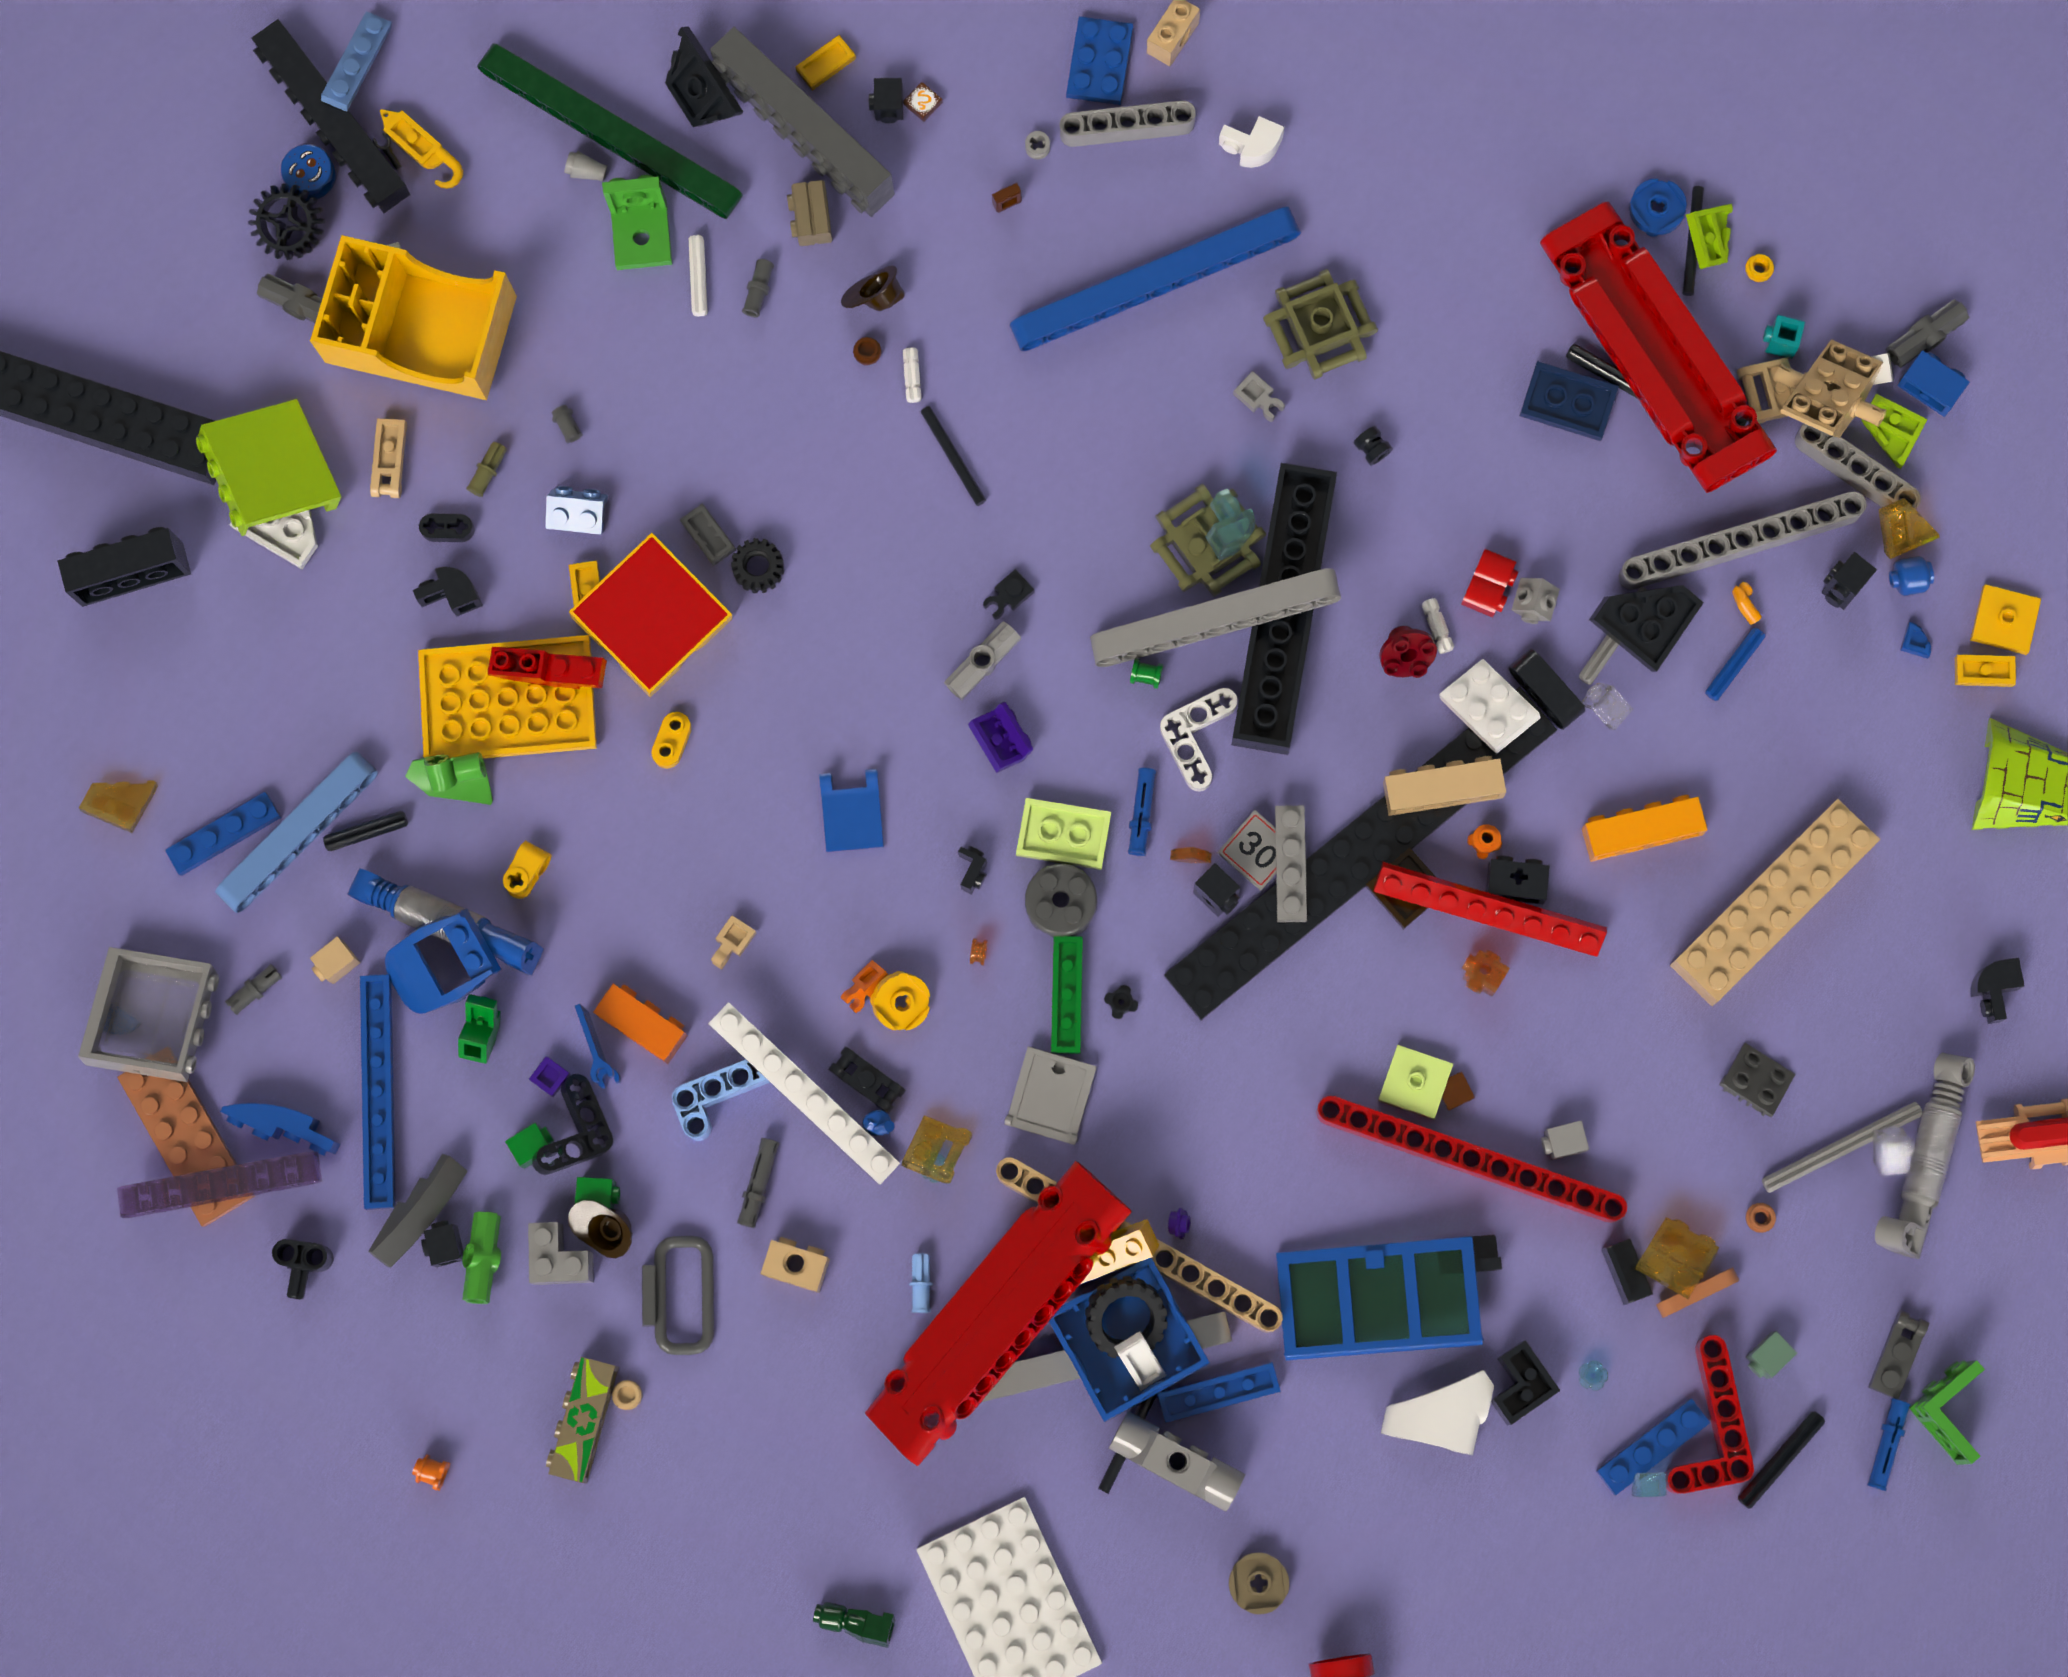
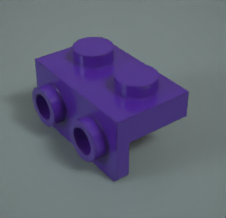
(1001, 737)

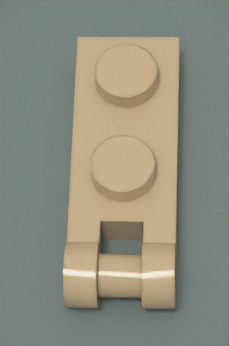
(388, 457)

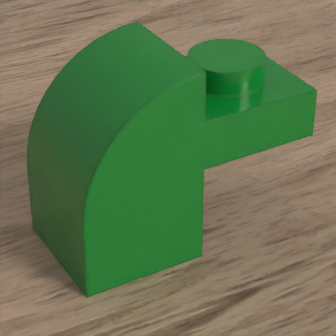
(480, 1029)

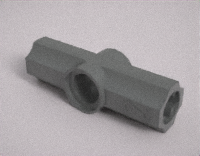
(293, 299)
(1927, 333)

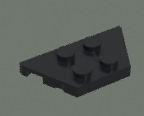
(698, 84)

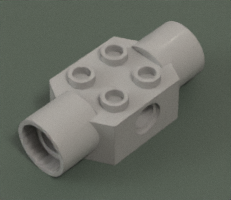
(1206, 1479)

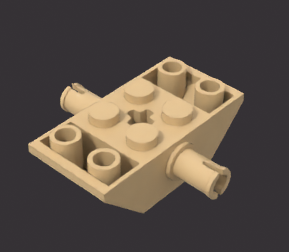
(1833, 390)

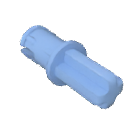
(921, 1283)

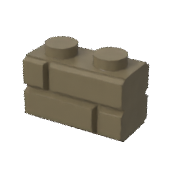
(811, 213)

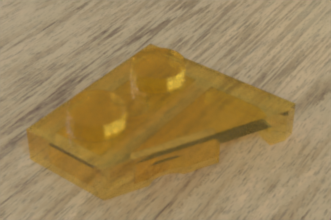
(1904, 528)
(118, 803)

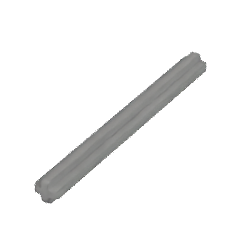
(1839, 1148)

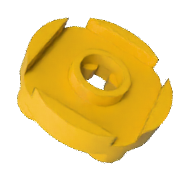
(885, 996)

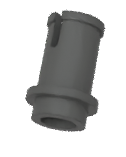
(566, 423)

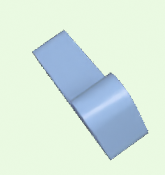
(703, 1100)

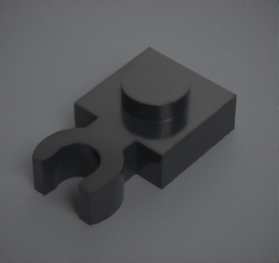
(1011, 592)

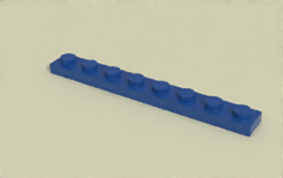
(377, 1092)

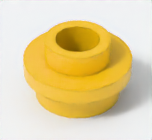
(1759, 260)

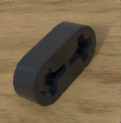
(446, 521)

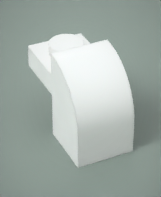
(1254, 148)

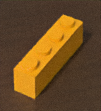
(1644, 828)

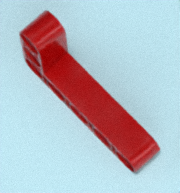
(1720, 1426)

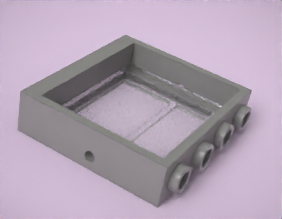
(148, 1014)

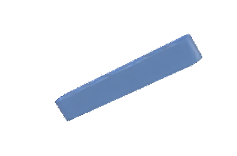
(296, 832)

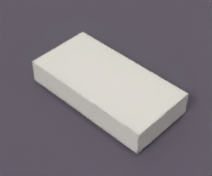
(1140, 1361)

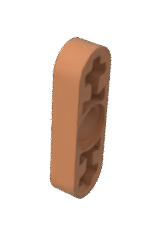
(1702, 1291)

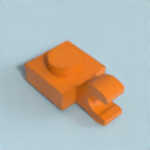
(864, 985)

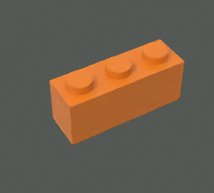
(641, 1022)

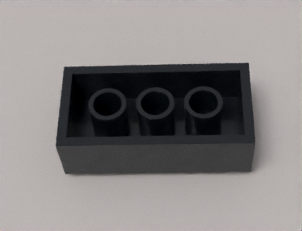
(124, 566)

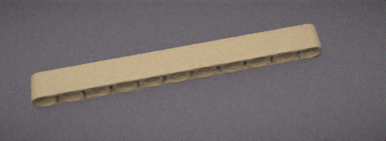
(1174, 1271)

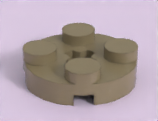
(1247, 1596)

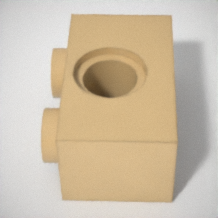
(1173, 31)
(778, 1258)

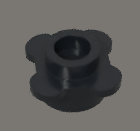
(1122, 993)

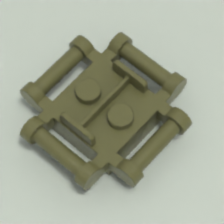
(1320, 323)
(1194, 548)

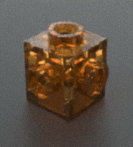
(1491, 964)

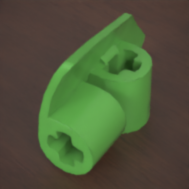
(452, 778)

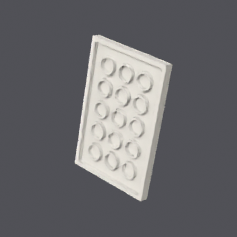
(1008, 1598)

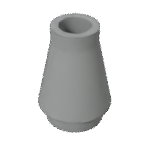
(584, 167)

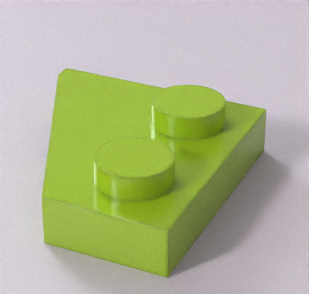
(1710, 235)
(1897, 431)

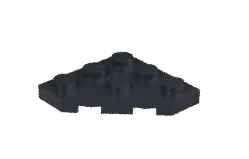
(1647, 621)

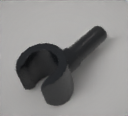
(388, 151)

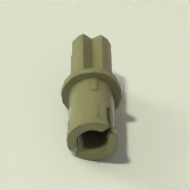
(486, 469)

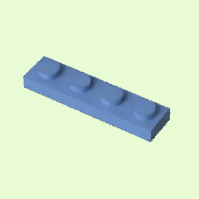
(356, 61)

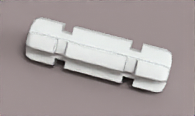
(912, 375)
(1437, 625)

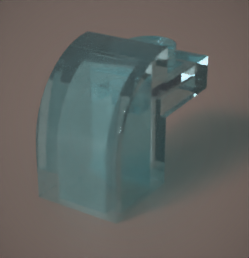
(1234, 526)

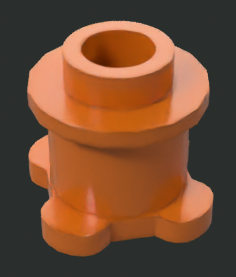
(1482, 848)
(431, 1471)

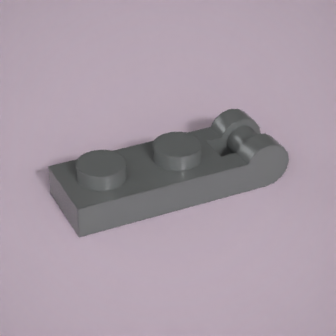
(1898, 1355)

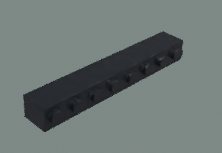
(335, 125)

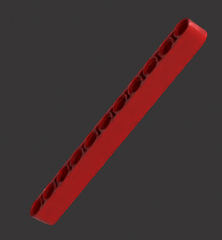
(1485, 1159)

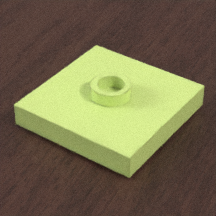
(1415, 1082)

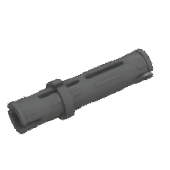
(757, 1185)

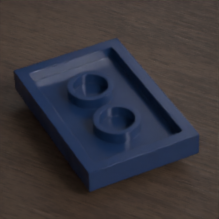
(1569, 401)

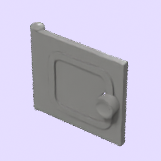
(1051, 1101)

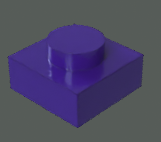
(549, 1076)

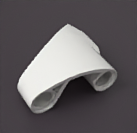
(1444, 1416)

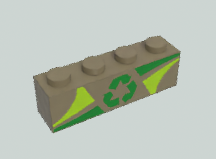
(583, 1420)

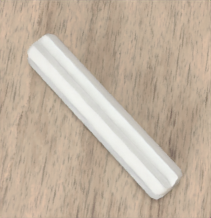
(697, 275)

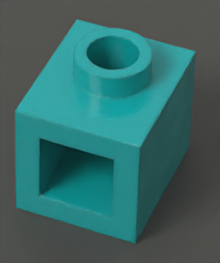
(1783, 336)

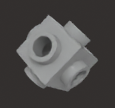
(1535, 600)

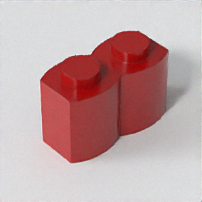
(1489, 582)

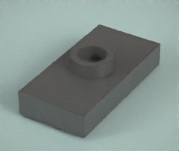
(707, 534)

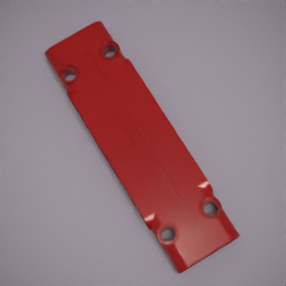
(1658, 347)
(997, 1313)

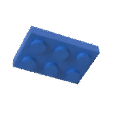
(1099, 60)

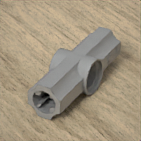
(969, 674)

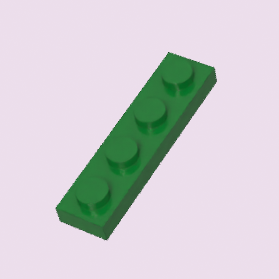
(1066, 995)

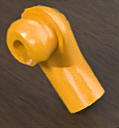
(1744, 604)

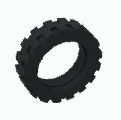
(1118, 1289)

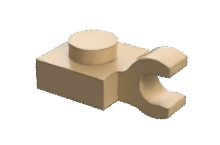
(733, 938)

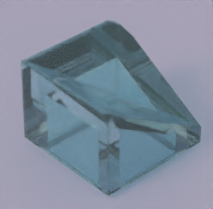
(1649, 1485)

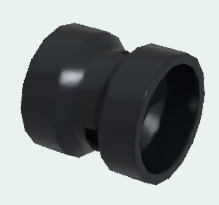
(1373, 445)

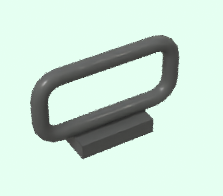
(655, 1295)

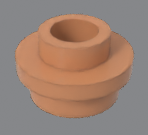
(1767, 1211)

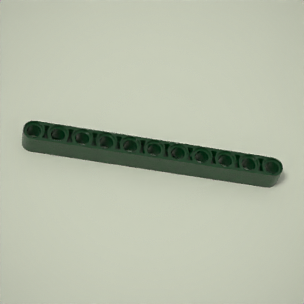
(610, 131)

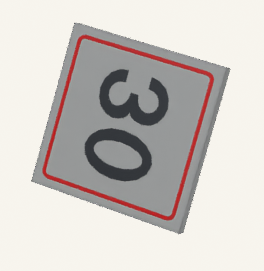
(1252, 850)

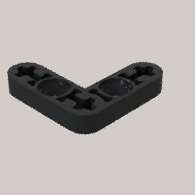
(583, 1139)

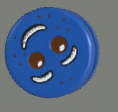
(309, 169)

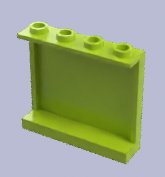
(267, 465)

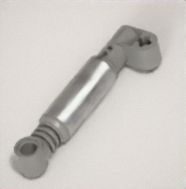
(1931, 1159)

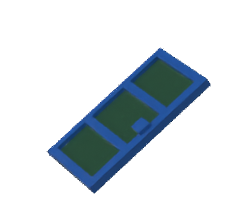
(1379, 1298)

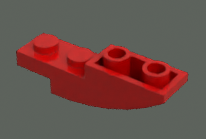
(546, 668)

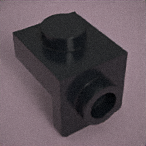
(975, 874)

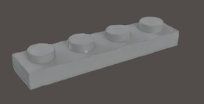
(1290, 863)

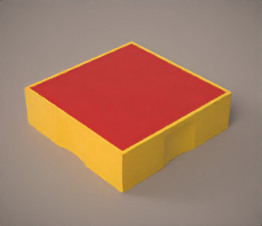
(650, 614)

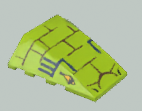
(2021, 782)

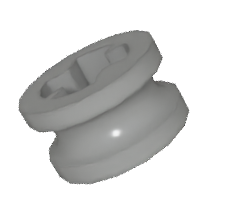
(1035, 137)

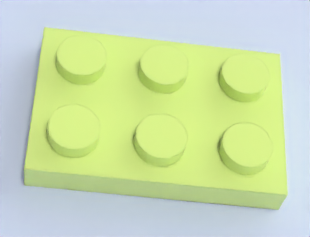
(1063, 833)

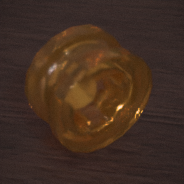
(978, 951)

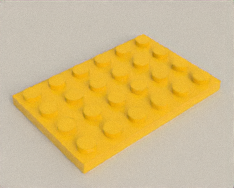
(496, 716)

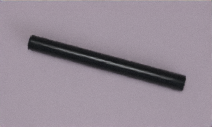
(1691, 259)
(953, 456)
(1118, 1460)

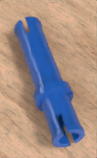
(1137, 844)
(1888, 1444)

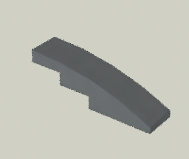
(418, 1212)

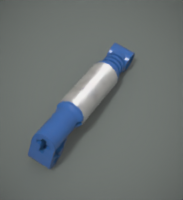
(420, 907)

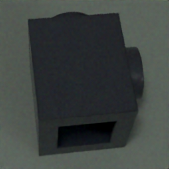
(887, 99)
(442, 1244)

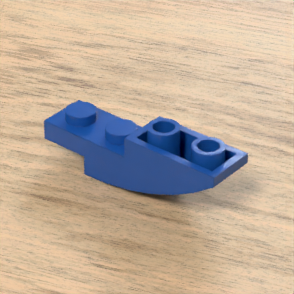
(272, 1120)

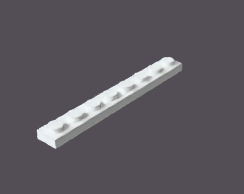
(804, 1093)

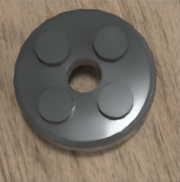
(1066, 920)

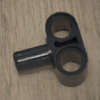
(301, 1263)

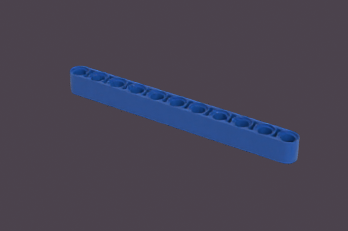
(1155, 279)

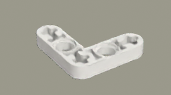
(1189, 726)

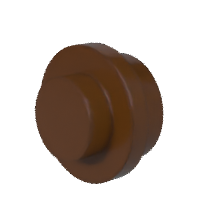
(867, 351)

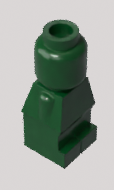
(857, 1623)

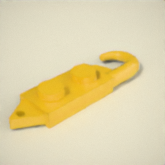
(420, 145)

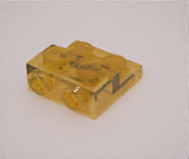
(1678, 1257)

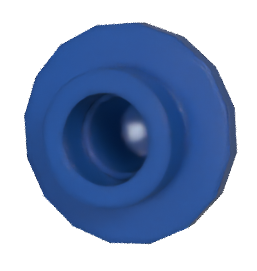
(878, 1123)

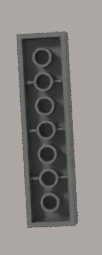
(802, 123)

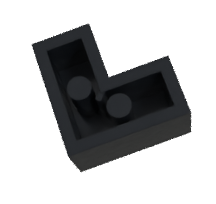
(1530, 1387)

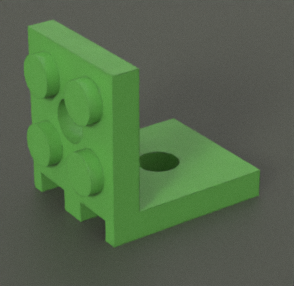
(635, 209)
(1936, 1422)

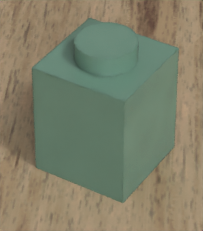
(1770, 1355)

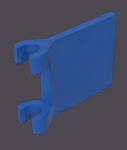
(852, 814)
(599, 1061)

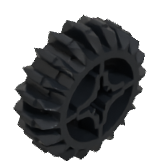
(309, 227)

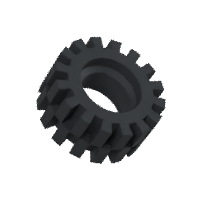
(763, 581)

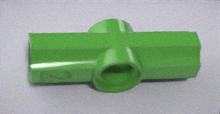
(481, 1257)

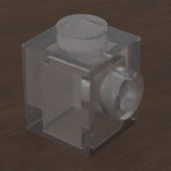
(1892, 1150)

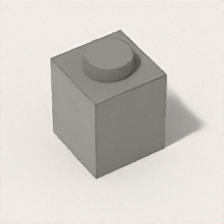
(1565, 1140)

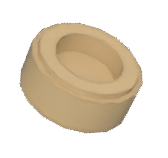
(627, 1395)

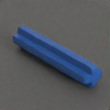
(1735, 664)

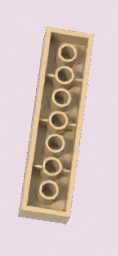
(1775, 902)

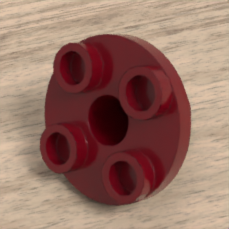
(1407, 652)

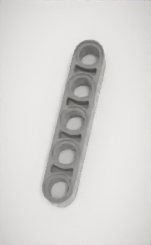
(1137, 114)
(1850, 456)

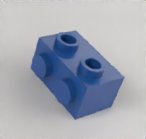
(1934, 383)

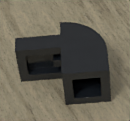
(451, 585)
(1992, 982)

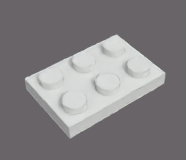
(1489, 706)

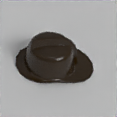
(876, 291)
(601, 1228)

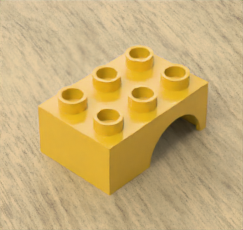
(412, 320)

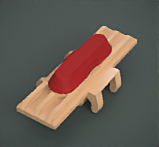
(2018, 1138)

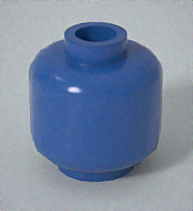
(1911, 575)

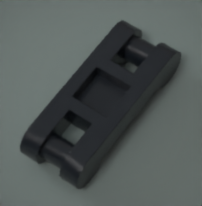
(866, 1080)

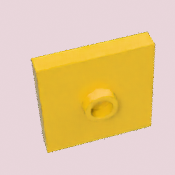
(2005, 619)

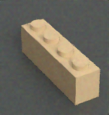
(1444, 786)

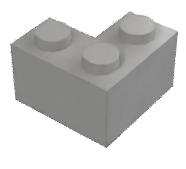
(550, 1262)

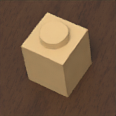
(334, 961)

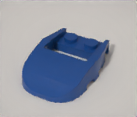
(414, 977)

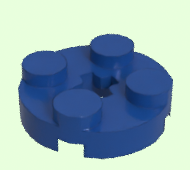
(1663, 192)

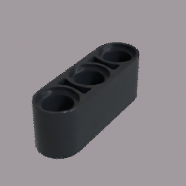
(1546, 689)

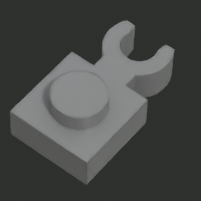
(1256, 393)

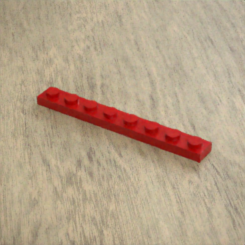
(1490, 909)

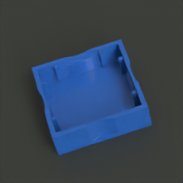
(1107, 1377)

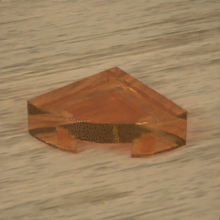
(1190, 855)

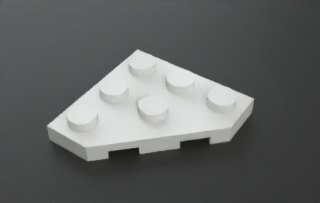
(287, 537)

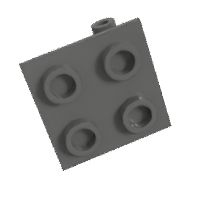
(1757, 1080)

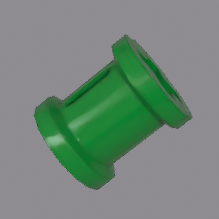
(1146, 673)

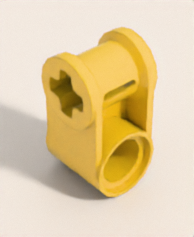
(527, 866)

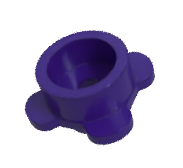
(1179, 1223)

